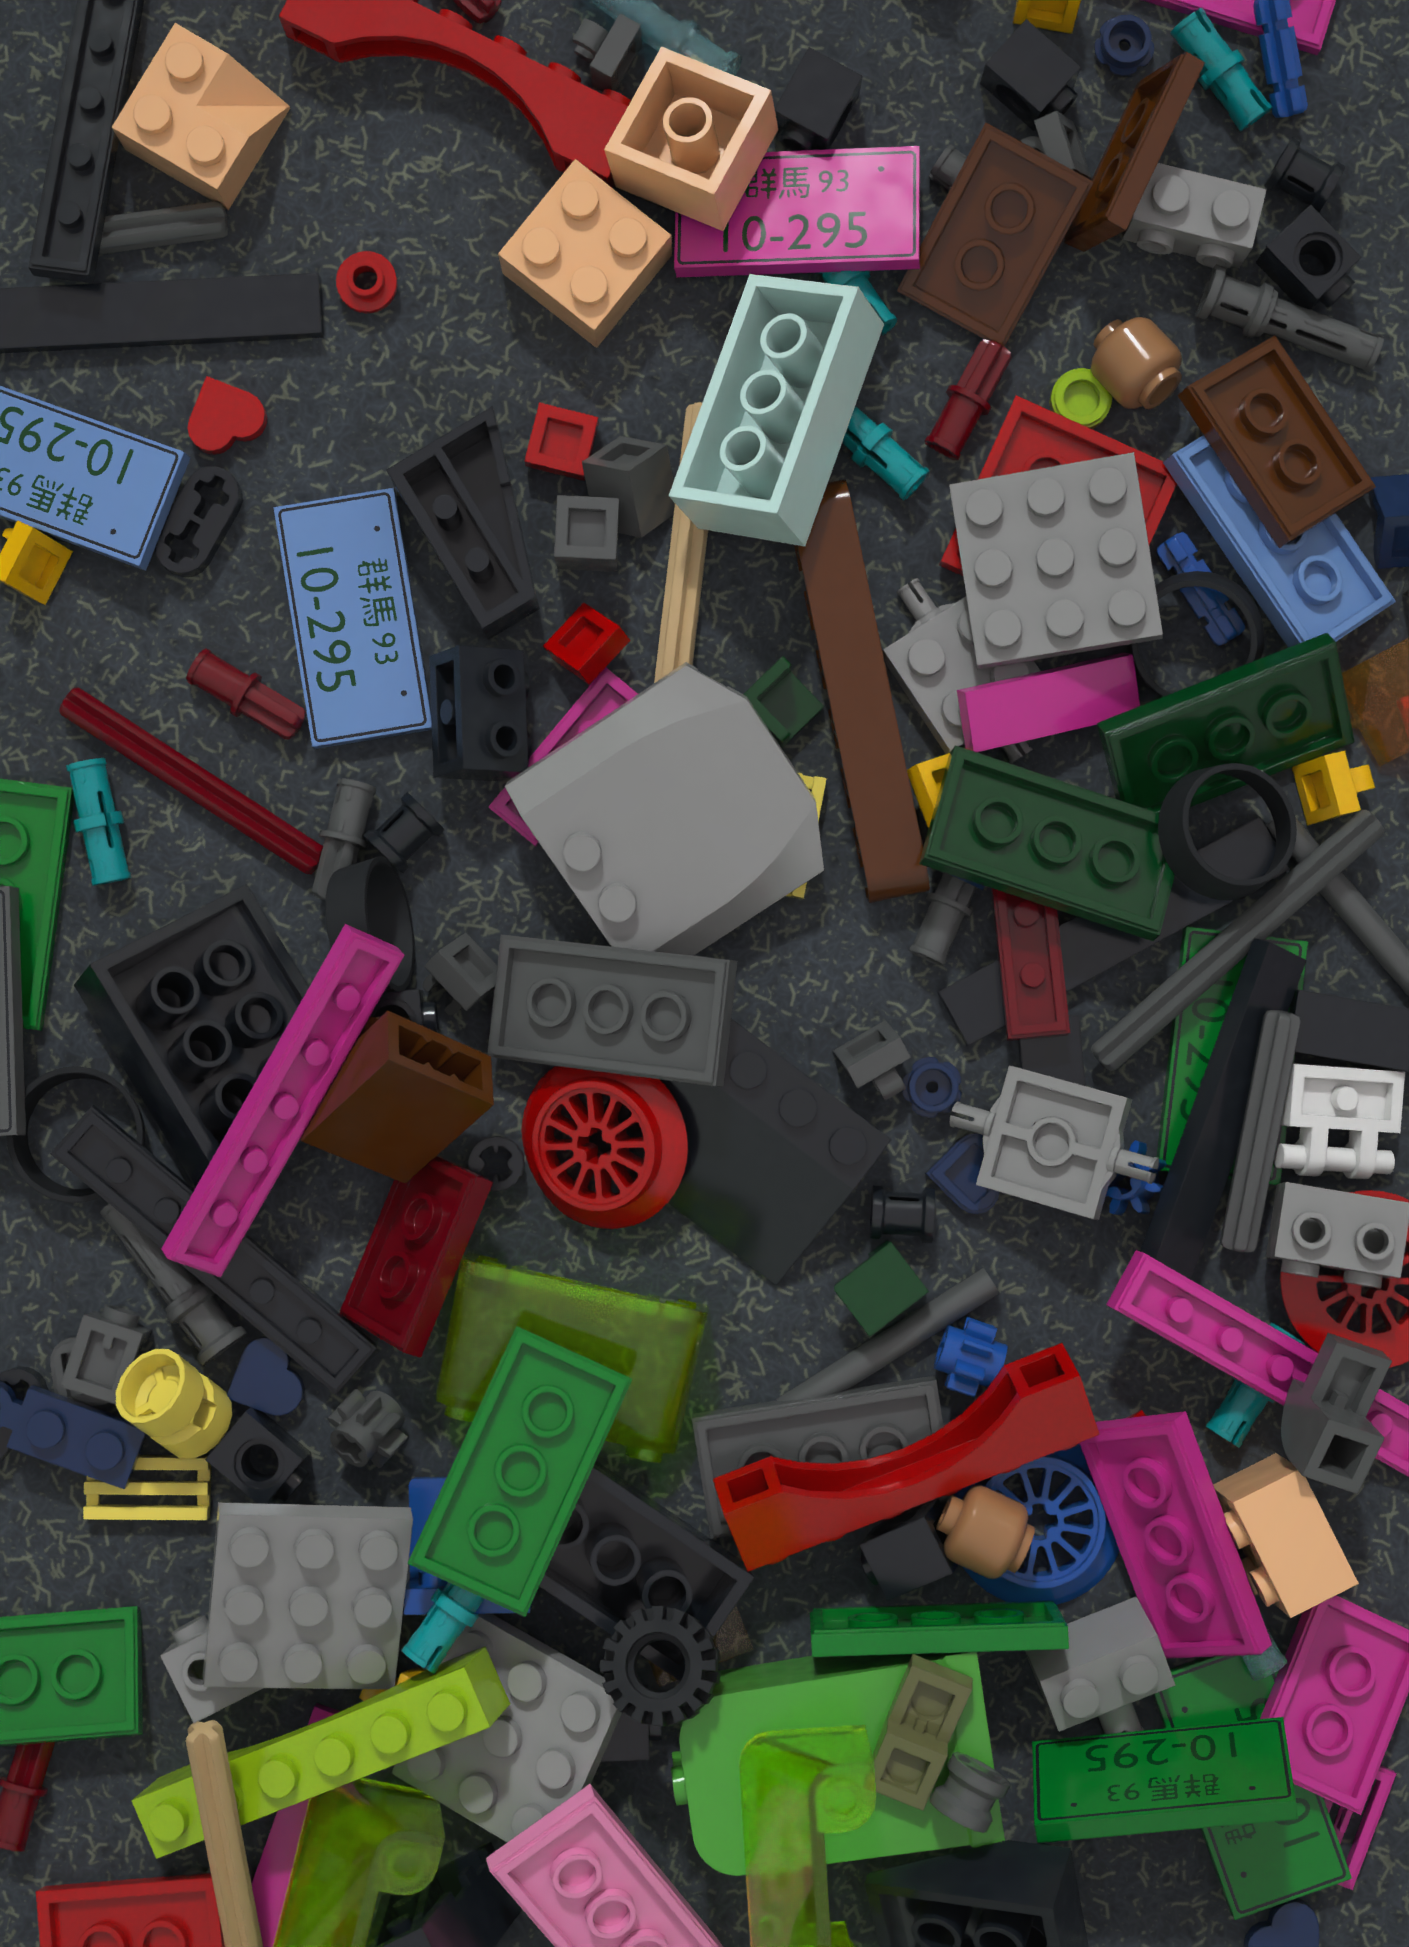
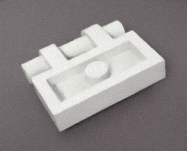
(1345, 1100)

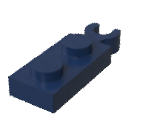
(71, 1434)

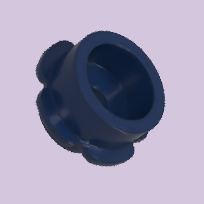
(1127, 29)
(945, 1076)

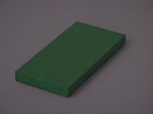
(1254, 715)
(1049, 843)

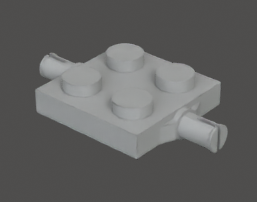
(938, 661)
(1054, 1142)

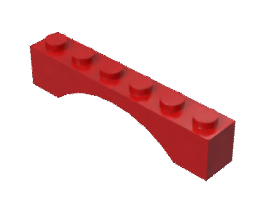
(561, 110)
(794, 1505)

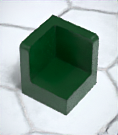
(783, 702)
(880, 1288)

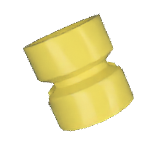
(173, 1403)

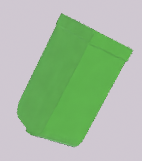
(818, 1695)

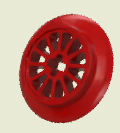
(662, 1140)
(1313, 1322)

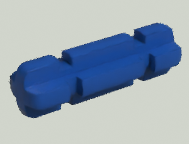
(1280, 57)
(1205, 602)

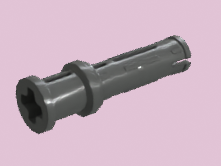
(1262, 311)
(188, 1301)

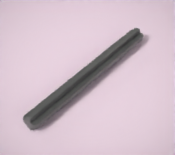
(1235, 940)

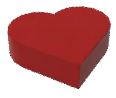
(224, 416)

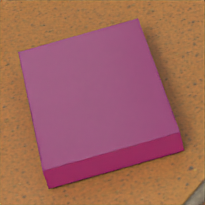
(1340, 1698)

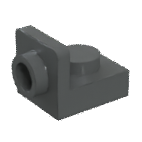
(104, 1351)

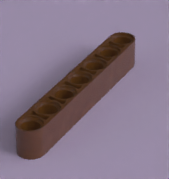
(860, 701)

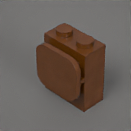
(401, 1097)

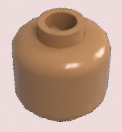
(1136, 363)
(986, 1532)

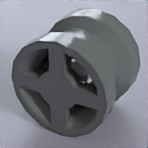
(969, 1792)

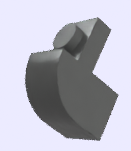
(1326, 1415)

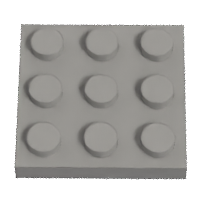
(1056, 561)
(306, 1596)
(536, 1749)

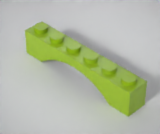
(336, 1750)

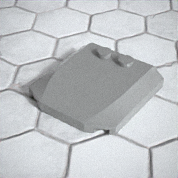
(673, 816)

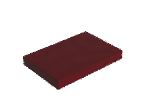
(415, 1254)

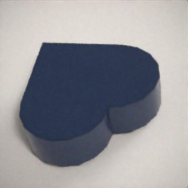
(958, 1173)
(266, 1380)
(1287, 1926)

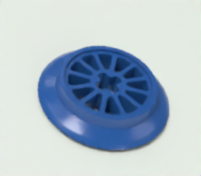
(1087, 1564)

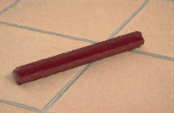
(191, 780)

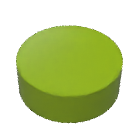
(1080, 398)

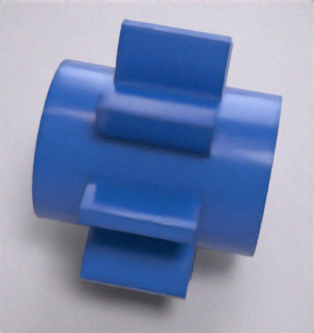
(1140, 1191)
(970, 1356)

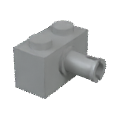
(1108, 1666)

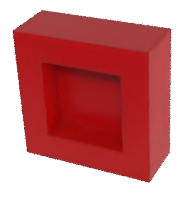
(561, 441)
(586, 643)

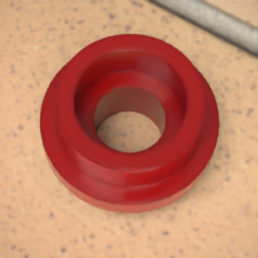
(372, 299)

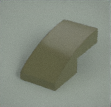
(919, 1730)

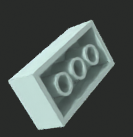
(777, 409)

